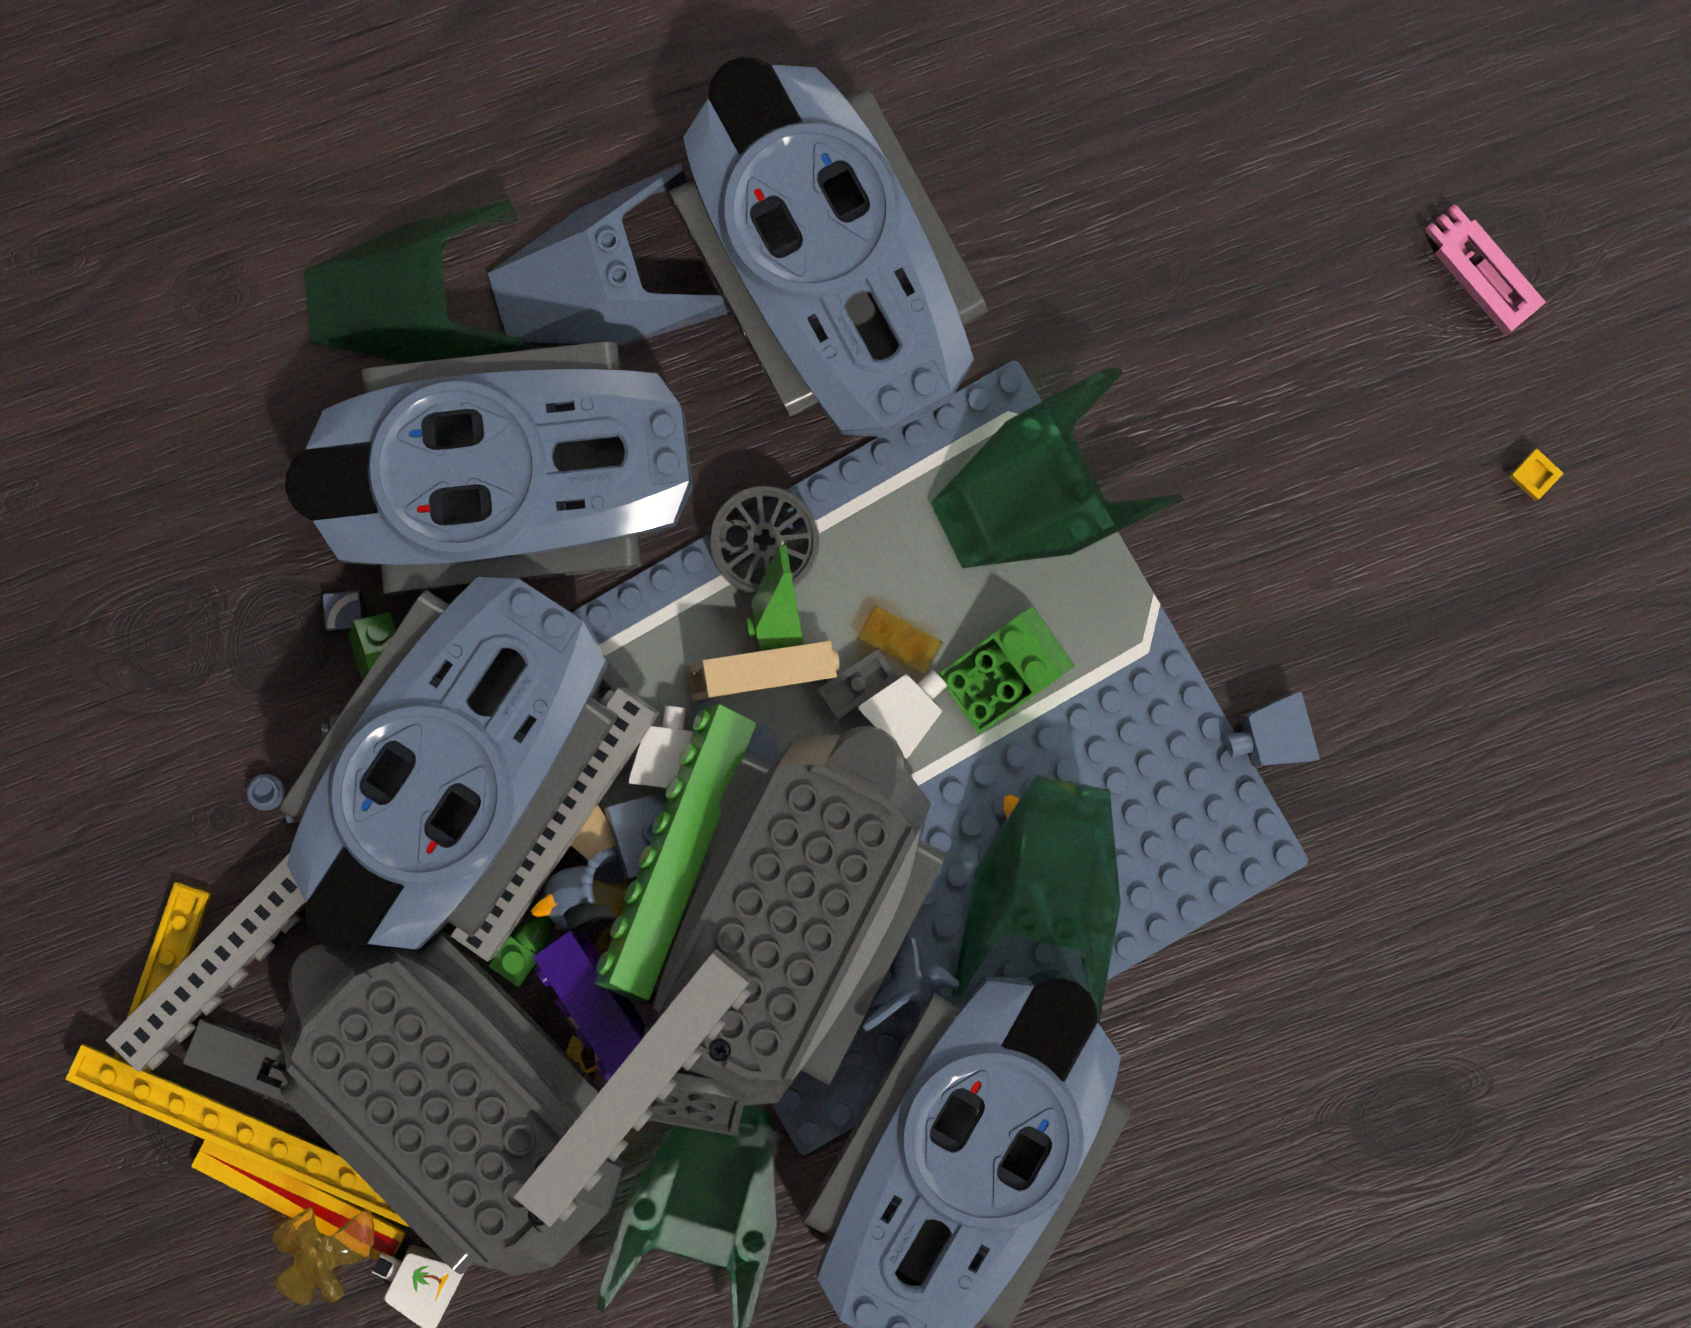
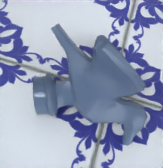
(907, 988)

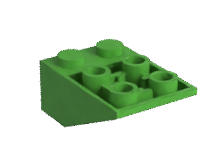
(1006, 670)

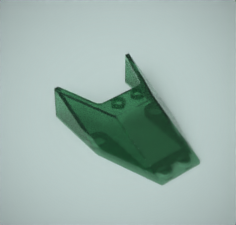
(392, 294)
(1033, 489)
(1047, 881)
(705, 1202)

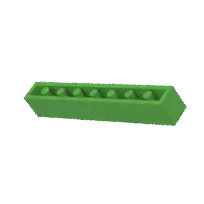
(674, 854)

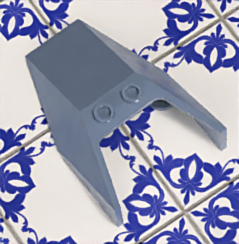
(583, 280)

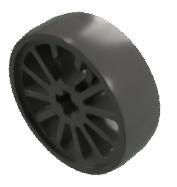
(720, 526)

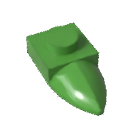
(516, 956)

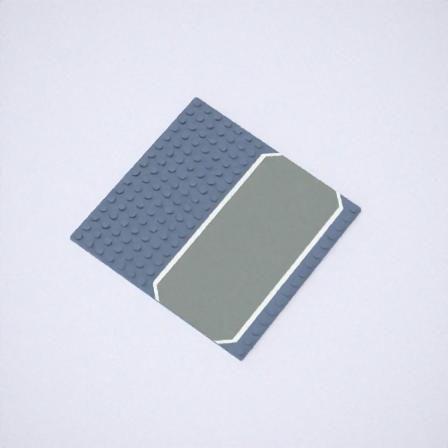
(1128, 718)

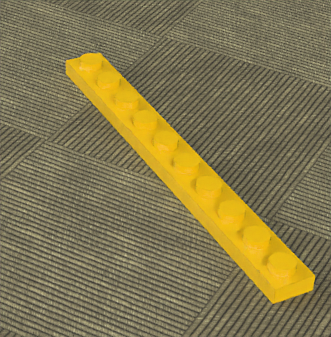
(224, 1127)

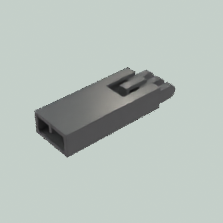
(237, 1058)

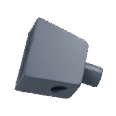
(1275, 734)

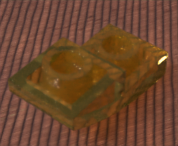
(900, 639)

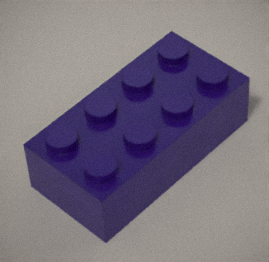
(603, 1017)

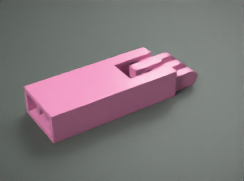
(1494, 281)

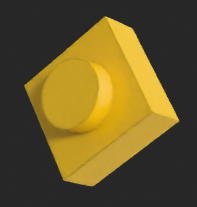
(1536, 474)

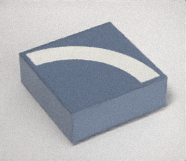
(342, 609)

